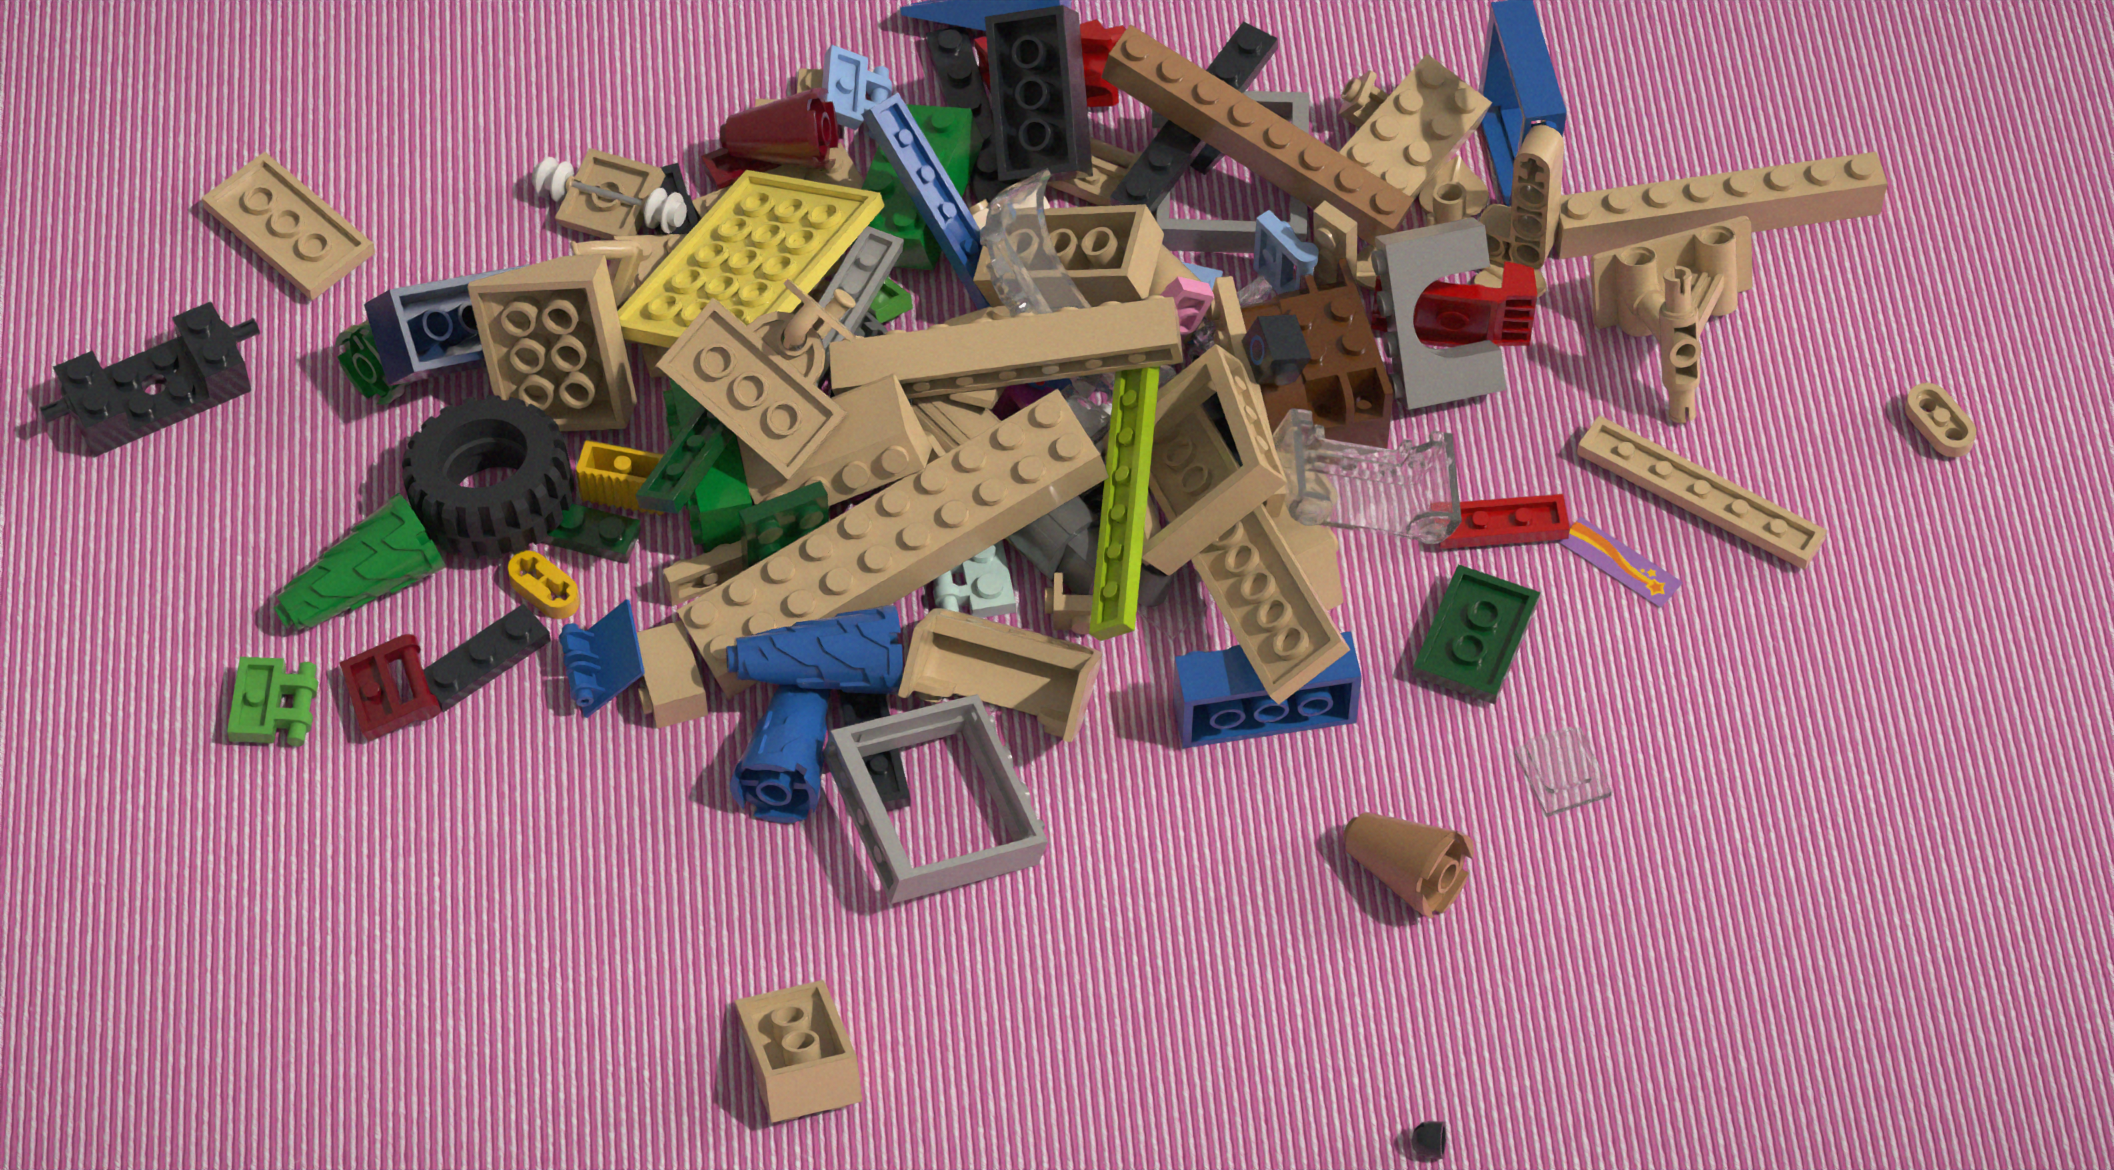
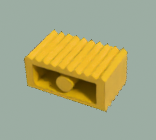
(614, 474)

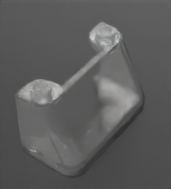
(1368, 487)

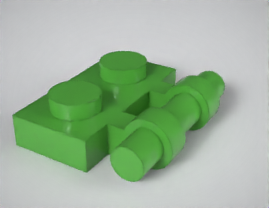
(258, 699)

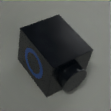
(1276, 349)

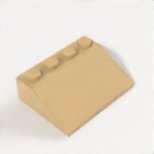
(557, 341)

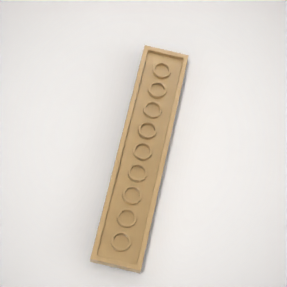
(1248, 566)

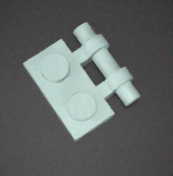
(986, 588)

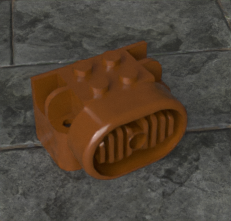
(1345, 376)

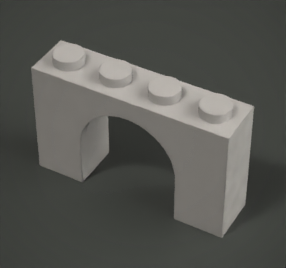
(1406, 266)

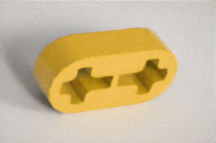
(538, 591)

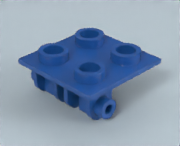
(602, 658)

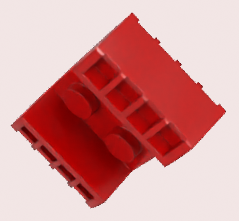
(1473, 313)

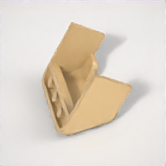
(1002, 666)

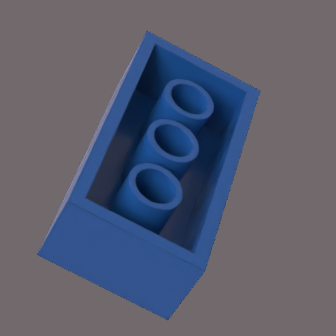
(1225, 701)

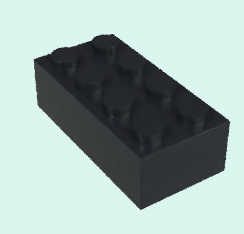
(1038, 94)

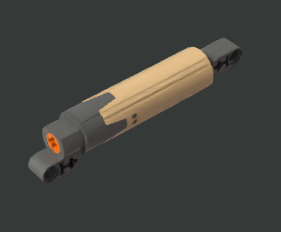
(1054, 543)

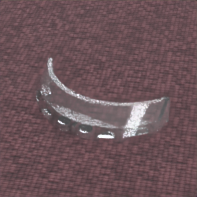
(1027, 265)

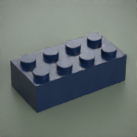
(427, 329)

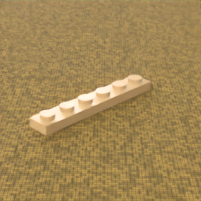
(1229, 332)
(1702, 492)

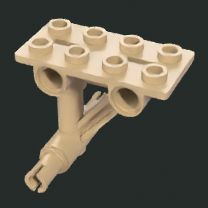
(1670, 292)

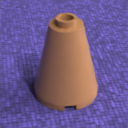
(1411, 858)

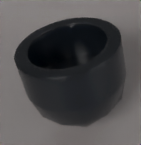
(1430, 1139)

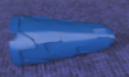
(843, 652)
(784, 756)

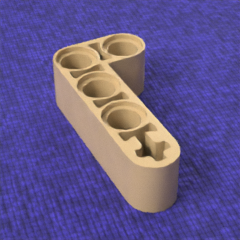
(1531, 224)

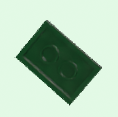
(781, 521)
(1476, 634)

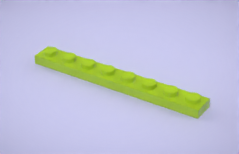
(1124, 503)

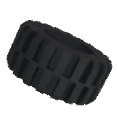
(479, 438)

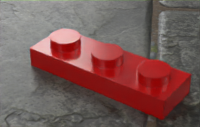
(1510, 521)

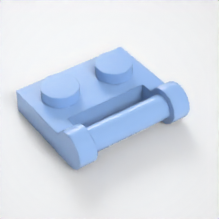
(1278, 251)

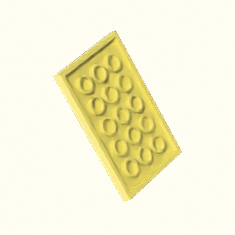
(746, 250)

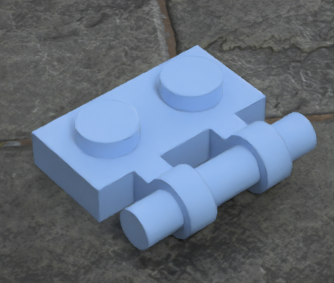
(847, 82)

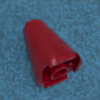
(785, 131)

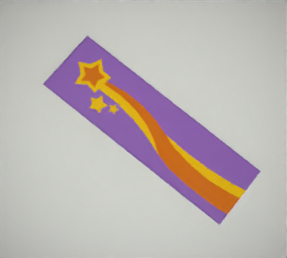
(1621, 562)

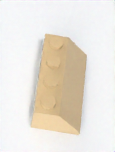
(867, 449)

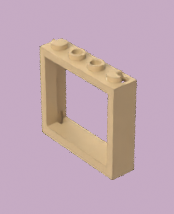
(1237, 494)

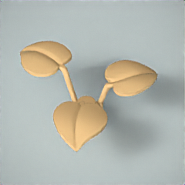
(1450, 196)

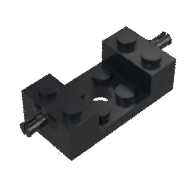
(196, 367)

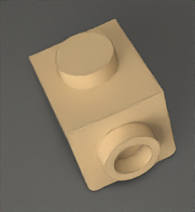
(1361, 99)
(1068, 611)

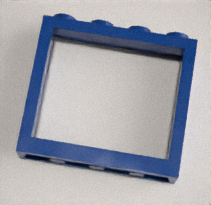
(1518, 83)

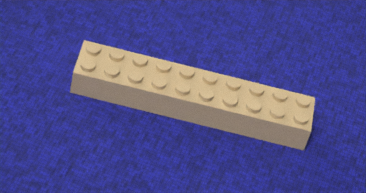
(905, 532)

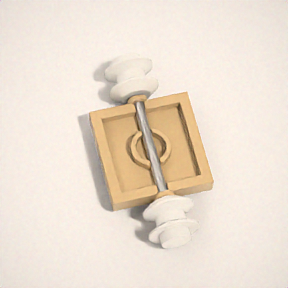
(609, 195)

